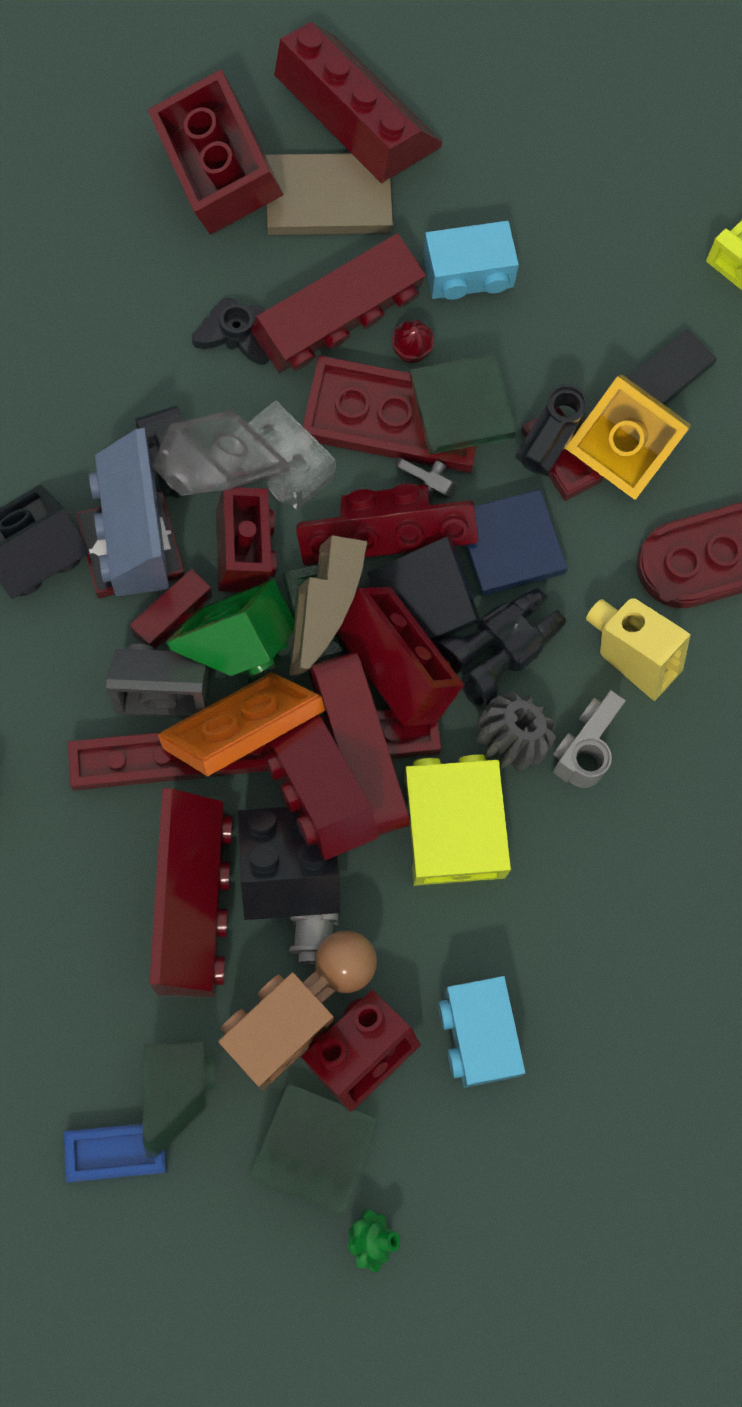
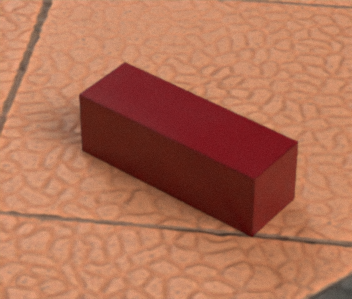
(171, 610)

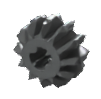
(515, 731)

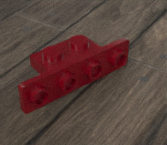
(391, 522)

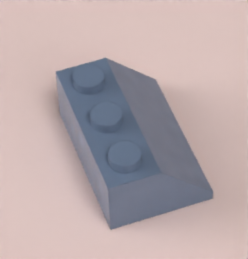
(129, 517)

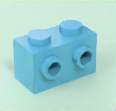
(470, 260)
(481, 1032)

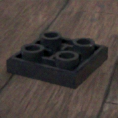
(431, 588)

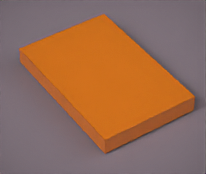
(240, 723)

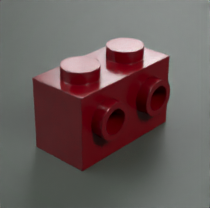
(244, 539)
(360, 1050)

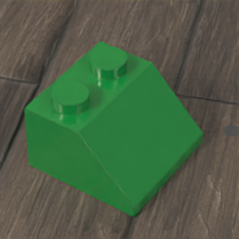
(237, 631)

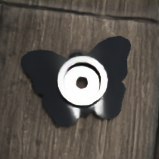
(231, 325)

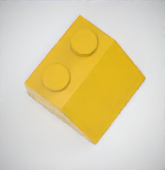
(628, 436)

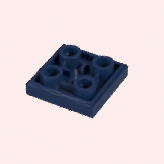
(514, 544)

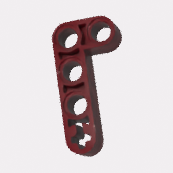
(360, 736)

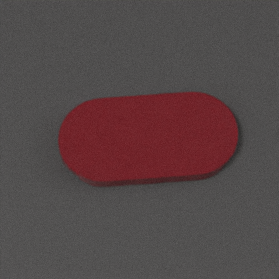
(694, 558)

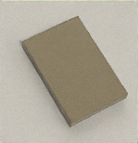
(327, 196)

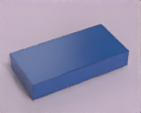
(109, 1154)

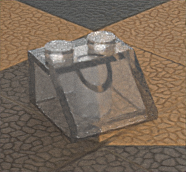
(215, 455)

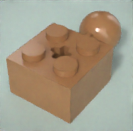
(294, 1011)

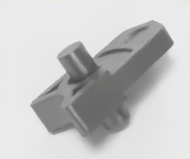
(432, 479)

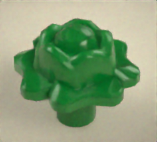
(372, 1241)

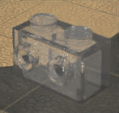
(310, 462)

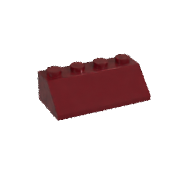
(352, 102)
(189, 895)

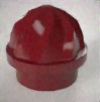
(412, 341)

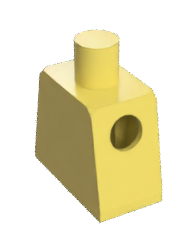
(641, 644)

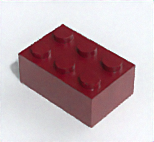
(215, 152)

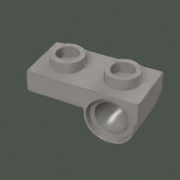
(596, 720)

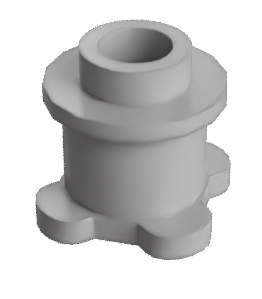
(309, 935)

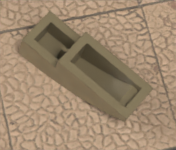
(325, 600)

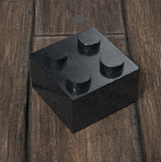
(280, 870)

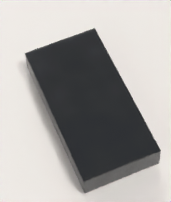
(674, 368)

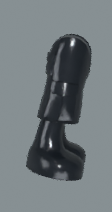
(508, 633)

